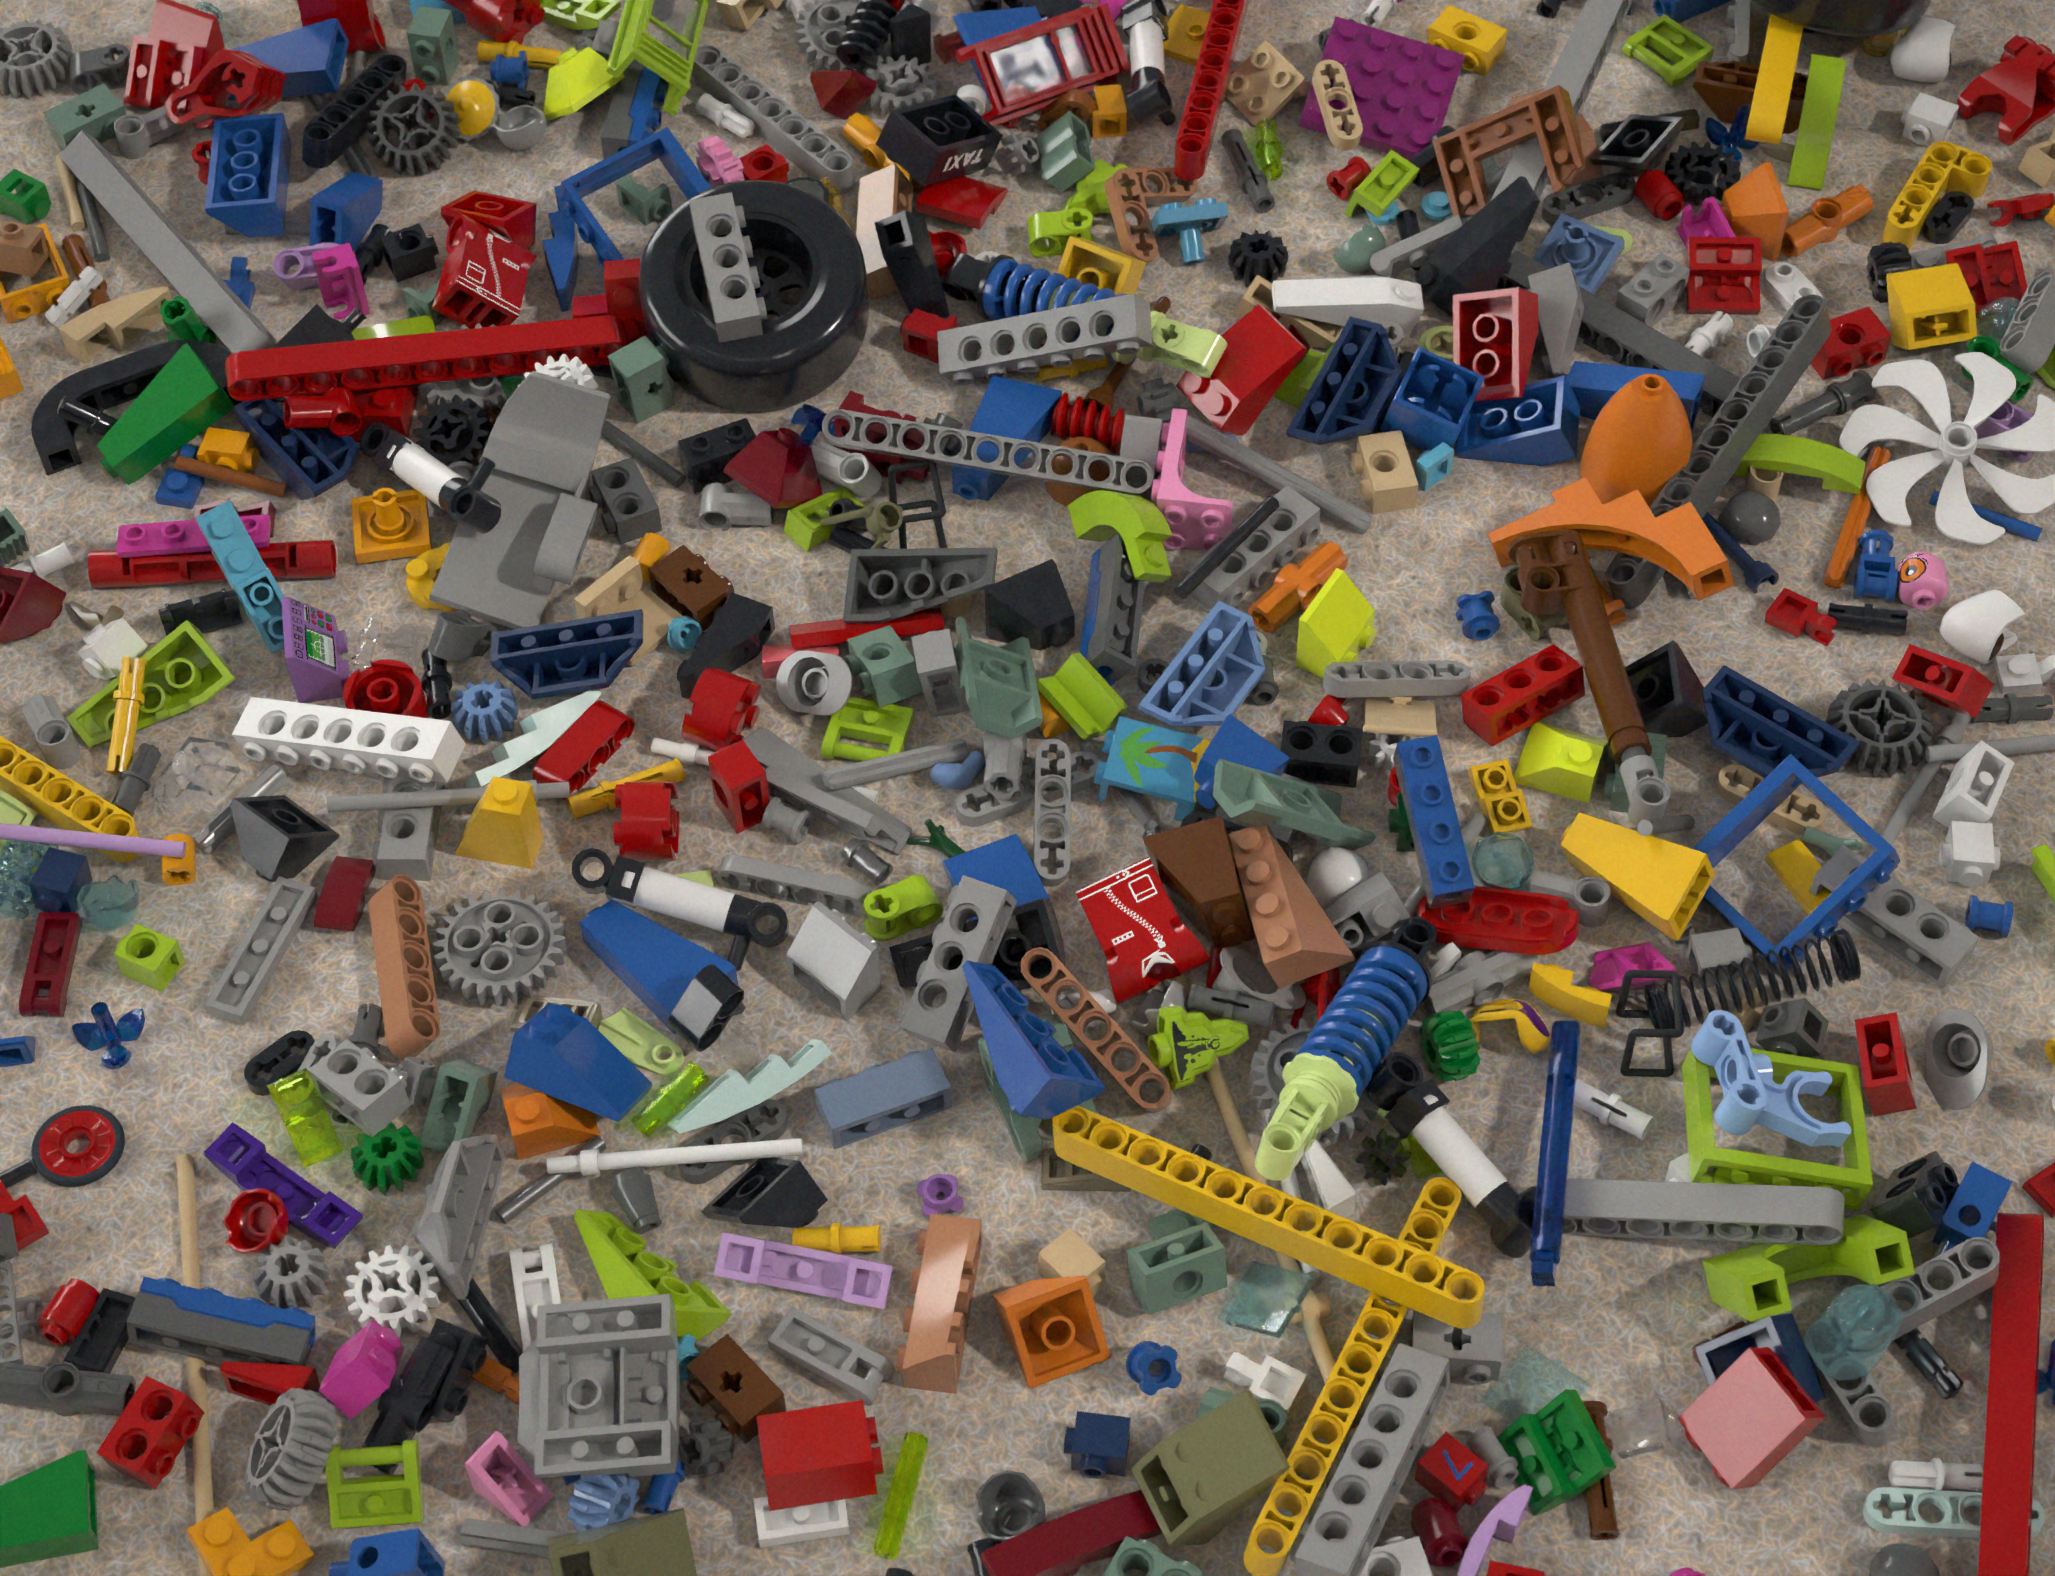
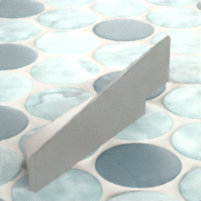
(802, 785)

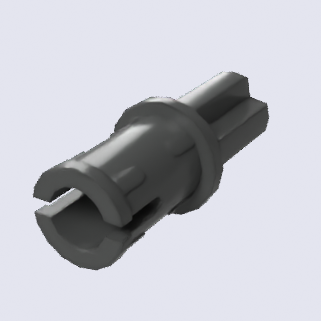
(136, 778)

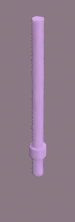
(92, 840)

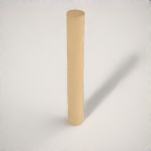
(71, 195)

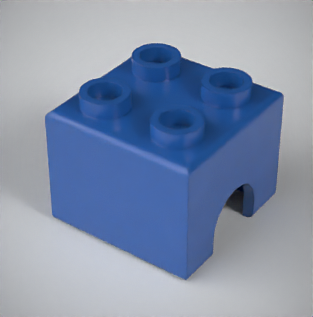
(1432, 401)

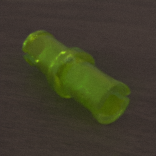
(1269, 149)
(670, 1099)

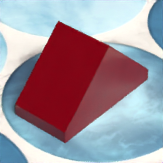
(841, 91)

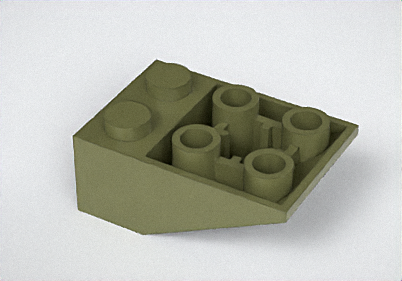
(1210, 1471)
(633, 1547)

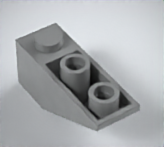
(1558, 314)
(1367, 912)

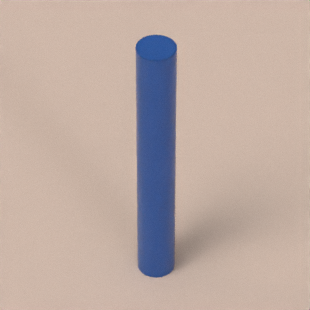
(2008, 523)

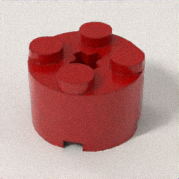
(504, 19)
(386, 688)
(720, 709)
(648, 821)

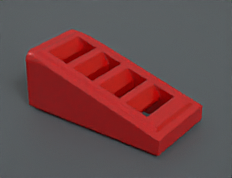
(267, 1381)

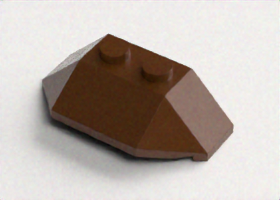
(1733, 83)

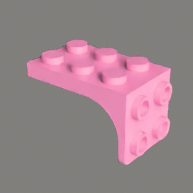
(1193, 519)

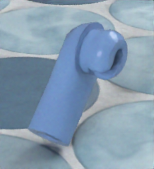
(958, 775)

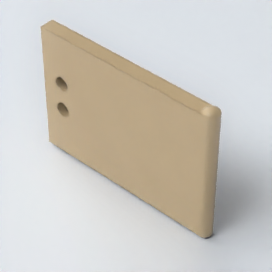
(1400, 717)

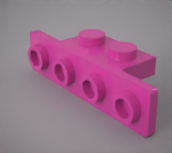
(180, 537)

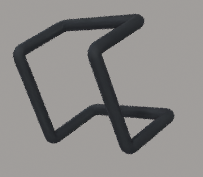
(938, 506)
(1667, 1034)

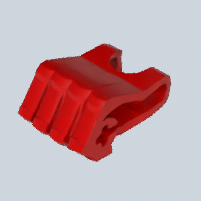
(227, 73)
(2016, 88)

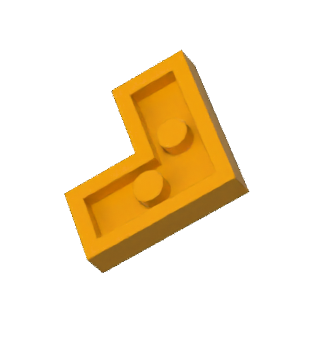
(230, 1552)

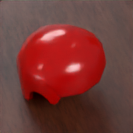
(946, 247)
(256, 1221)

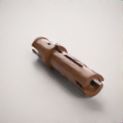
(79, 258)

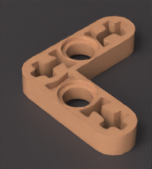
(1135, 202)

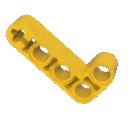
(1940, 169)

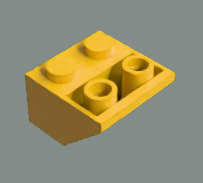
(1930, 307)

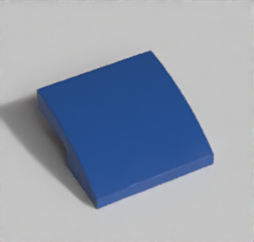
(1002, 865)

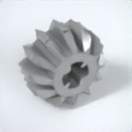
(297, 1287)

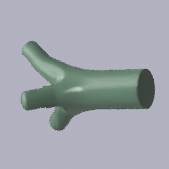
(1828, 842)

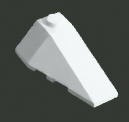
(1353, 296)

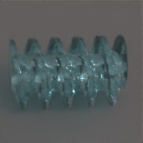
(17, 867)

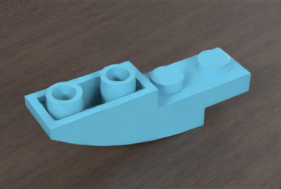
(245, 571)

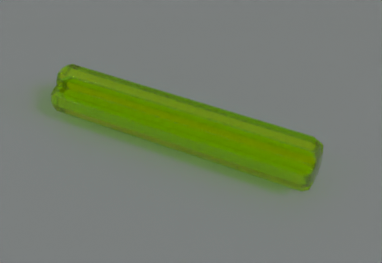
(900, 1496)

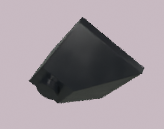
(1639, 142)
(1030, 607)
(1668, 692)
(278, 835)
(769, 1194)

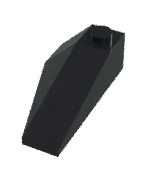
(1480, 249)
(1028, 928)

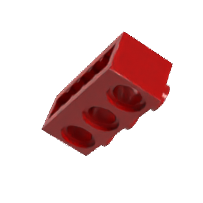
(1523, 695)

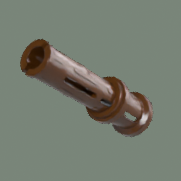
(1600, 1495)

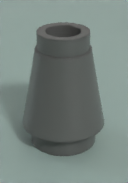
(637, 1199)

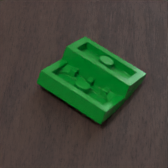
(1557, 1451)

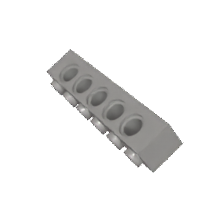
(960, 345)
(1424, 1382)

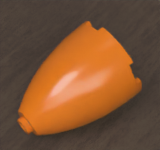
(1637, 441)

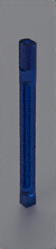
(1554, 1152)

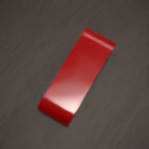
(584, 746)

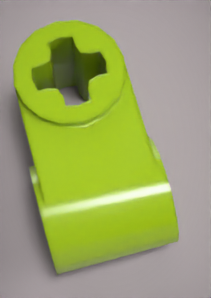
(1051, 230)
(905, 905)

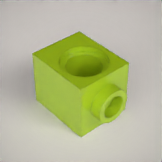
(162, 961)

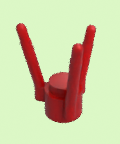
(1321, 991)

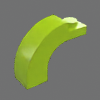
(1139, 522)

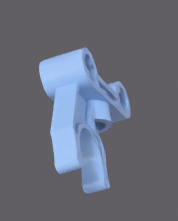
(1752, 1093)

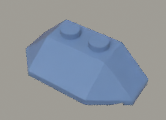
(1209, 672)

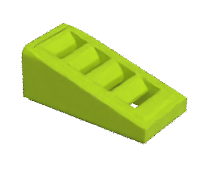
(800, 522)

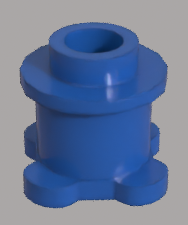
(510, 70)
(1477, 615)
(1153, 1367)

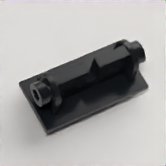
(210, 614)

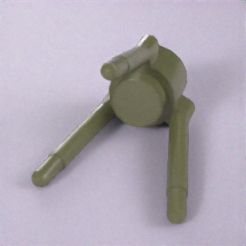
(879, 520)

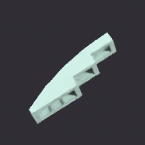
(539, 734)
(735, 1094)

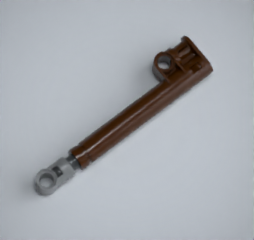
(1560, 580)

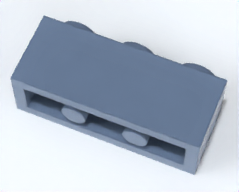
(883, 1097)

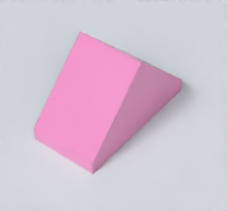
(507, 1480)

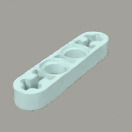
(1948, 1502)

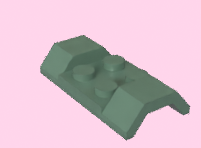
(998, 684)
(1287, 803)

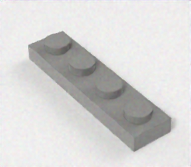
(261, 950)

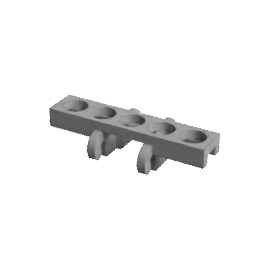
(14, 1335)

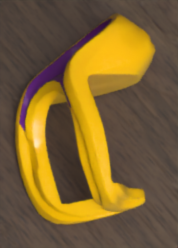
(1531, 1027)

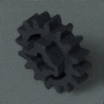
(1702, 172)
(458, 436)

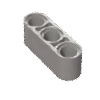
(2032, 328)

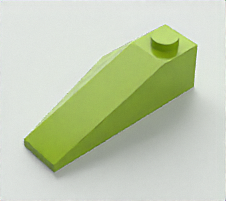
(178, 676)

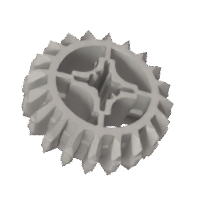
(33, 58)
(290, 1449)

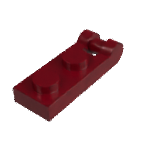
(50, 963)

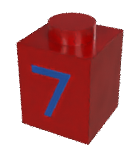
(1452, 1473)

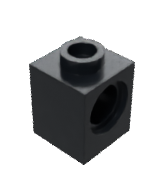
(409, 252)

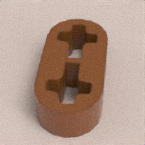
(1078, 99)

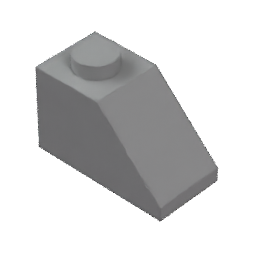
(1141, 441)

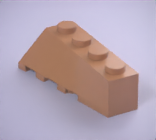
(1287, 919)
(941, 1304)

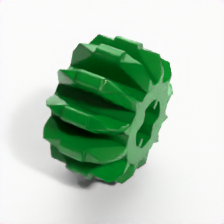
(1449, 1046)
(387, 1158)

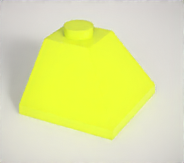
(576, 81)
(1561, 761)

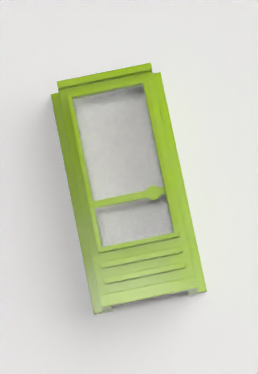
(663, 39)

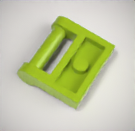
(1672, 42)
(867, 722)
(375, 1498)

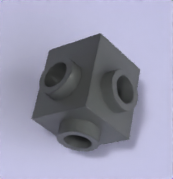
(1792, 1028)

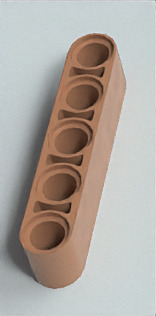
(404, 967)
(1086, 1012)

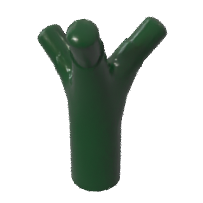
(937, 840)

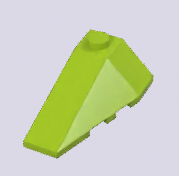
(632, 1272)

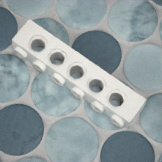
(349, 740)

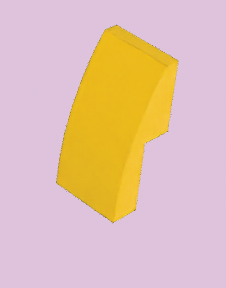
(1499, 797)
(1555, 988)

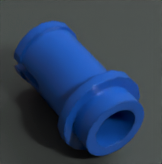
(661, 1490)

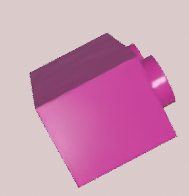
(362, 1368)

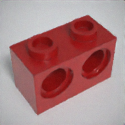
(143, 1428)

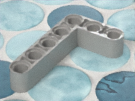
(1927, 1305)

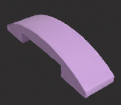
(803, 1269)
(1500, 1523)

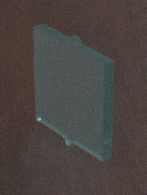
(1266, 1299)
(1531, 1385)

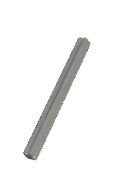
(1276, 475)

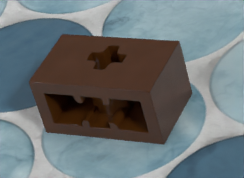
(690, 585)
(726, 1368)

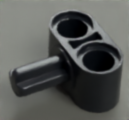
(706, 1007)

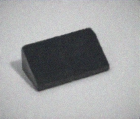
(911, 34)

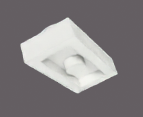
(800, 1522)

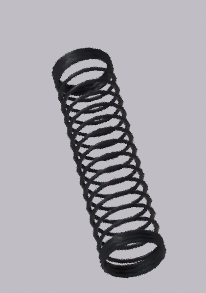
(1843, 957)

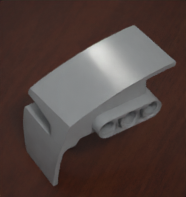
(543, 466)

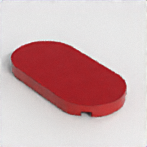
(1505, 921)

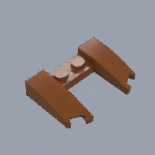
(1542, 115)

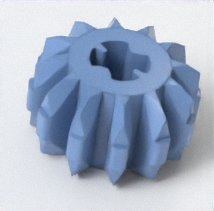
(484, 710)
(603, 1500)

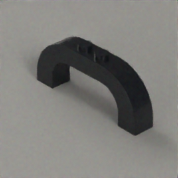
(107, 387)

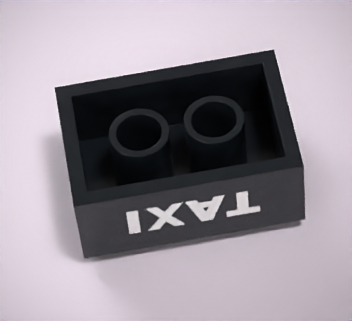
(938, 139)

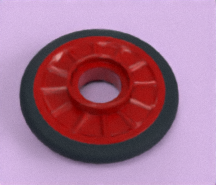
(83, 1168)

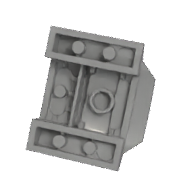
(602, 1388)

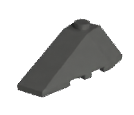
(905, 581)

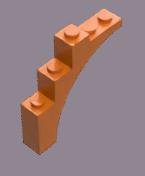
(1627, 525)

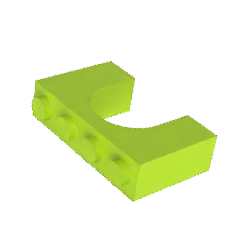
(1756, 1277)

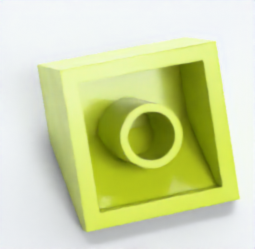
(1334, 626)

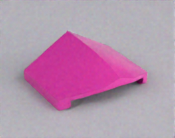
(1612, 964)

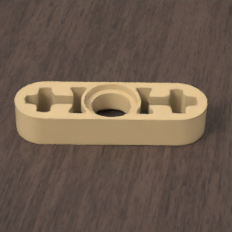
(1332, 117)
(1802, 803)

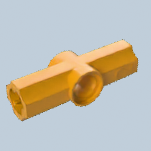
(863, 136)

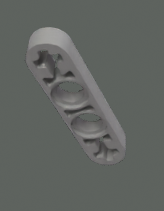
(1396, 679)
(1004, 809)
(1052, 812)
(793, 884)

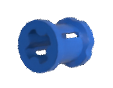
(1989, 916)

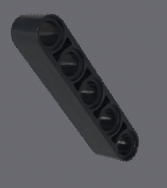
(349, 112)

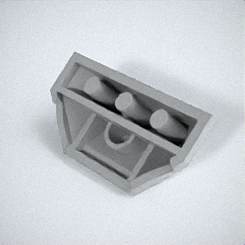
(460, 1208)

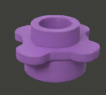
(939, 1184)

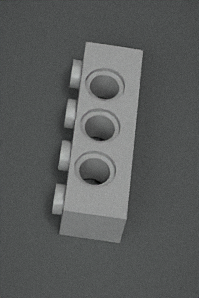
(732, 317)
(1266, 548)
(420, 825)
(1902, 934)
(947, 1023)

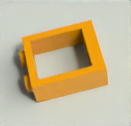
(38, 297)

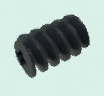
(866, 34)

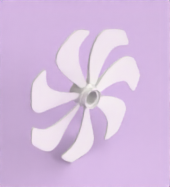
(1953, 512)

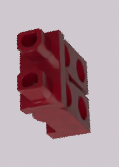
(877, 434)

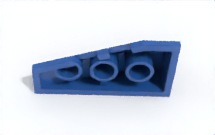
(1027, 1060)

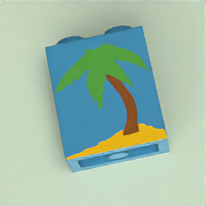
(1152, 763)

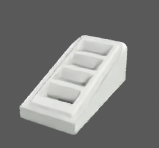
(1327, 1182)

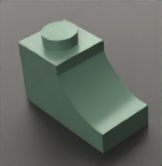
(457, 1103)

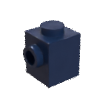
(59, 881)
(1098, 1444)

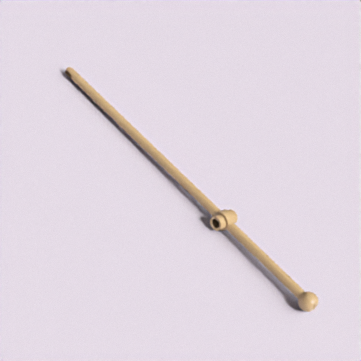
(1315, 1305)

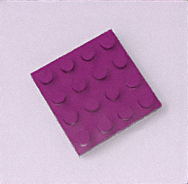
(1396, 86)

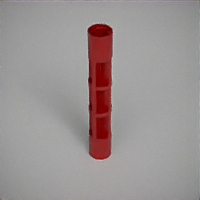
(284, 560)

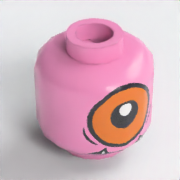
(1922, 580)

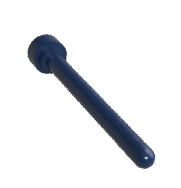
(1754, 571)

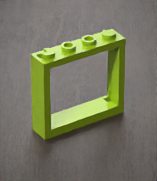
(1760, 1169)

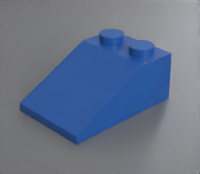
(1524, 430)
(574, 1063)

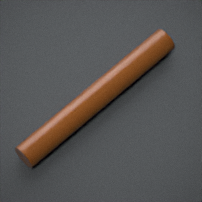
(230, 476)

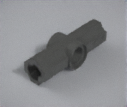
(89, 1391)

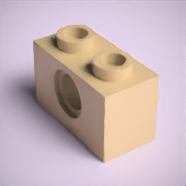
(1385, 472)

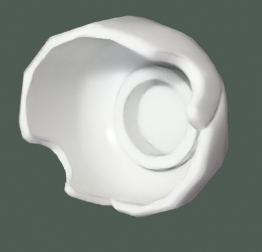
(1335, 873)

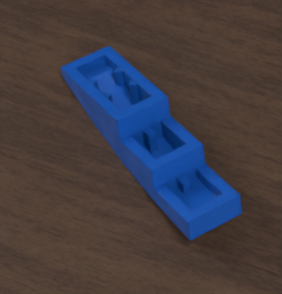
(562, 254)

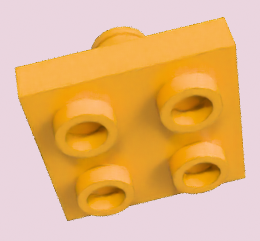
(390, 525)

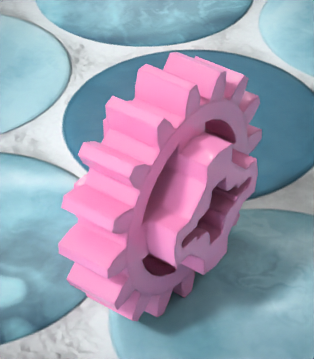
(717, 162)

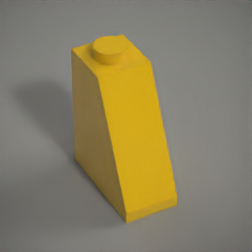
(503, 825)

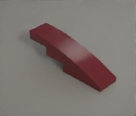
(1074, 1539)

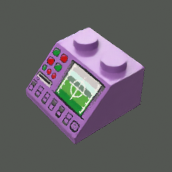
(314, 652)

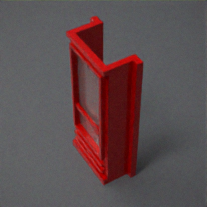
(1046, 60)

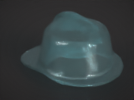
(1855, 1331)

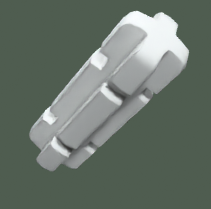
(74, 296)

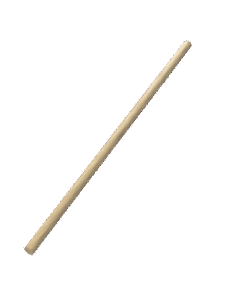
(196, 1367)

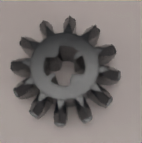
(1256, 256)
(1883, 260)

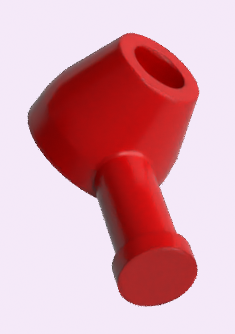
(1330, 712)

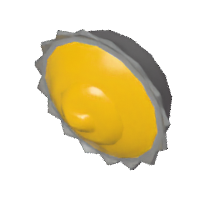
(475, 105)

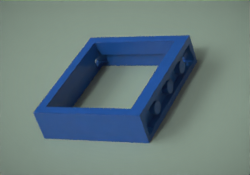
(659, 146)
(1845, 898)

